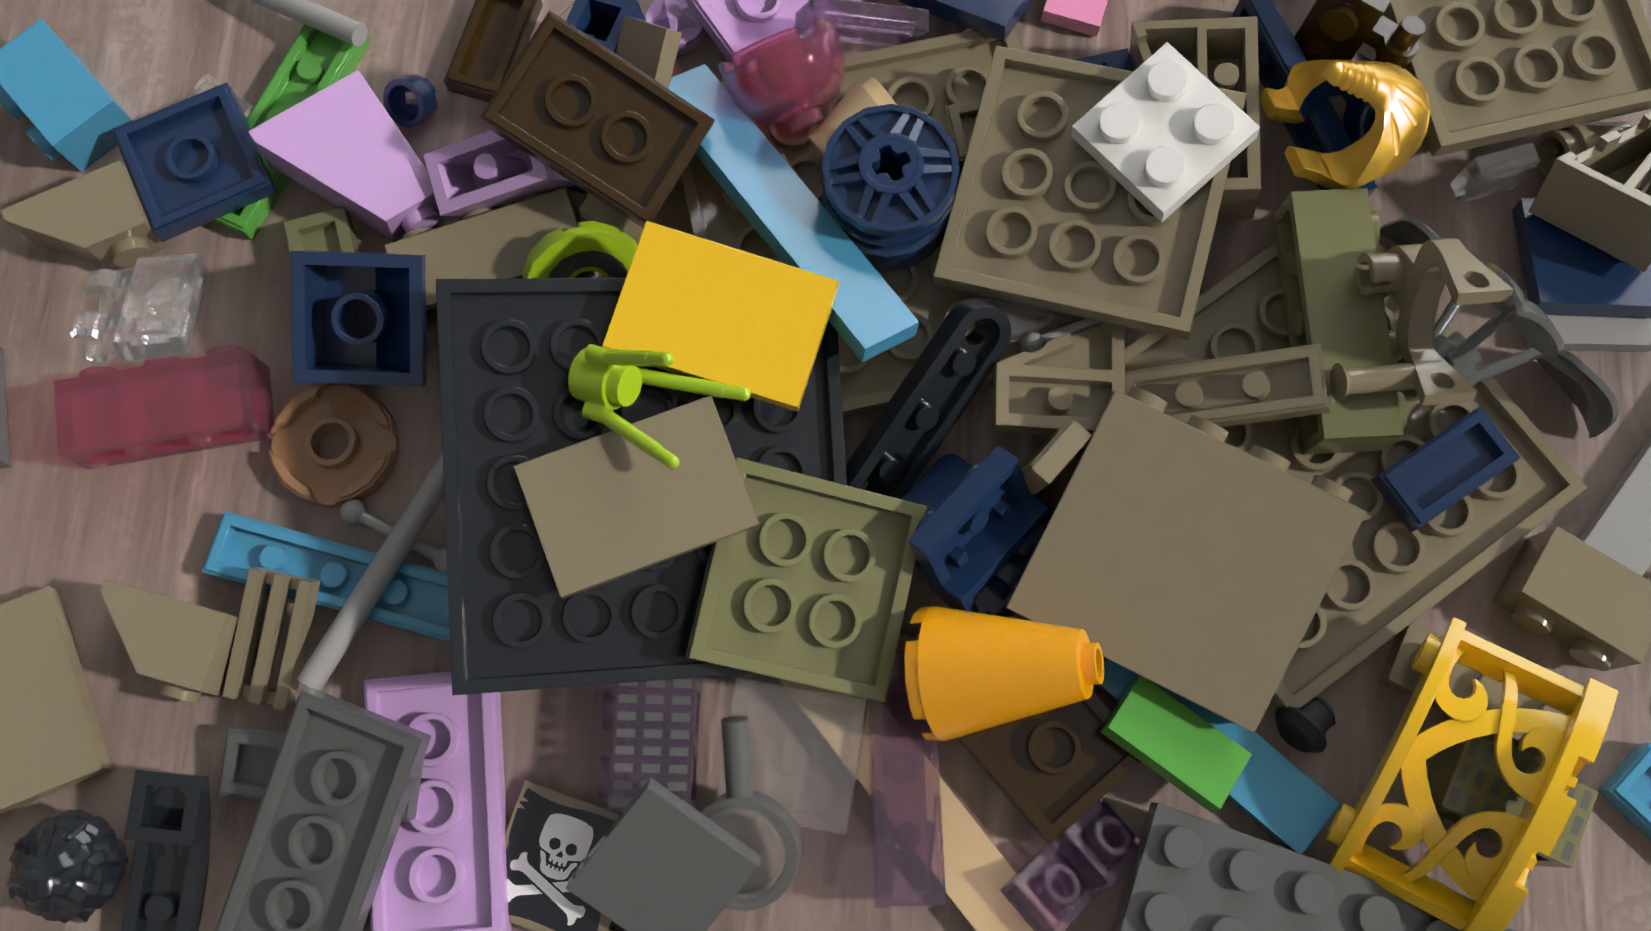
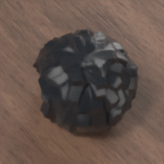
(66, 867)

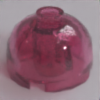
(787, 76)

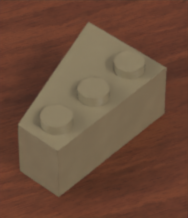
(1604, 194)

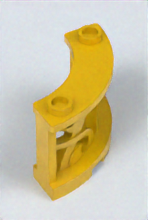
(1563, 741)

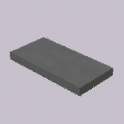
(325, 819)

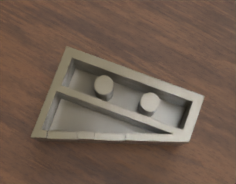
(1228, 57)

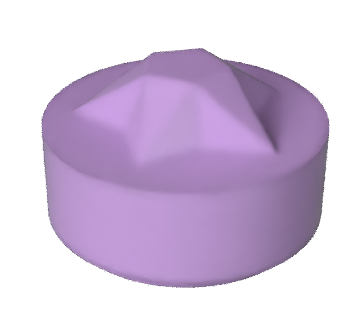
(678, 17)

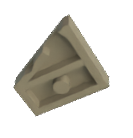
(1059, 382)

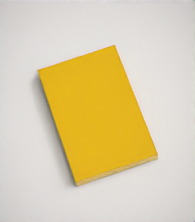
(723, 314)

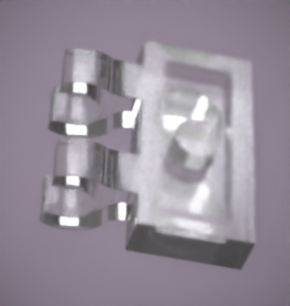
(146, 311)

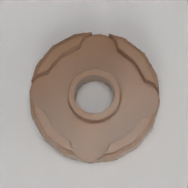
(359, 469)

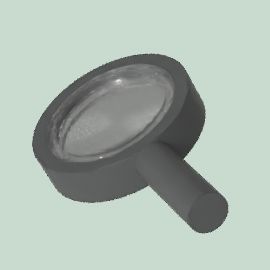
(755, 821)

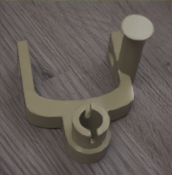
(1415, 281)

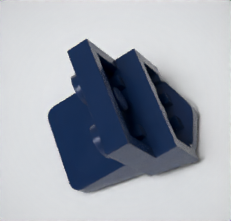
(976, 530)

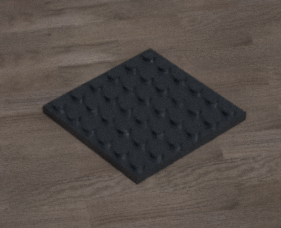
(510, 401)

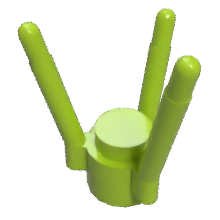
(611, 380)

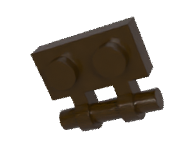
(1341, 26)

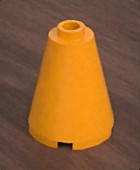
(993, 670)

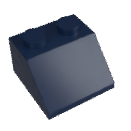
(358, 317)

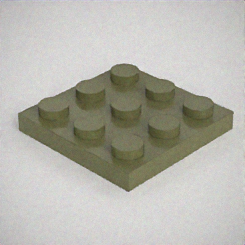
(812, 587)

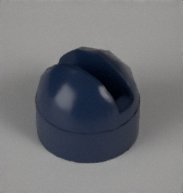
(410, 111)

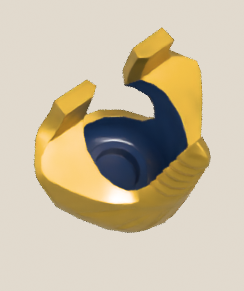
(1382, 114)

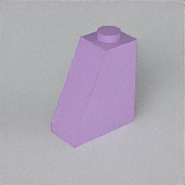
(352, 156)

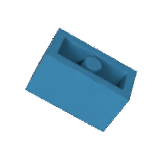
(59, 96)

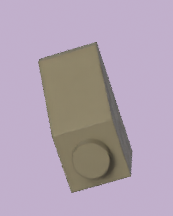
(89, 219)
(172, 640)

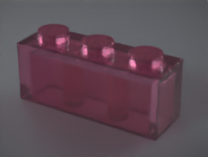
(163, 408)

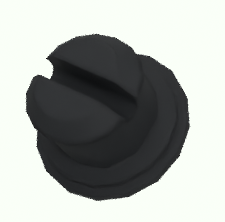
(1306, 726)

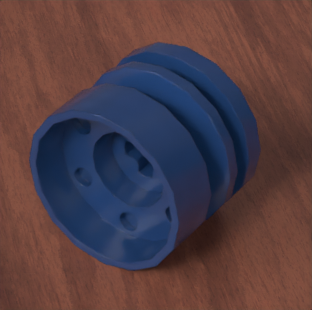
(889, 219)

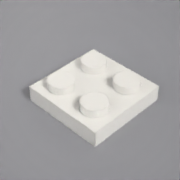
(1164, 131)

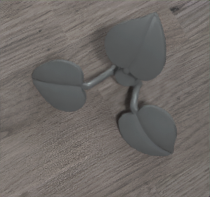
(1578, 381)

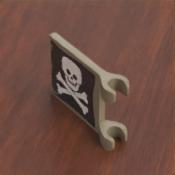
(544, 847)

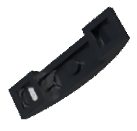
(171, 851)

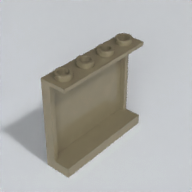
(1188, 556)

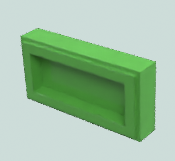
(1176, 743)

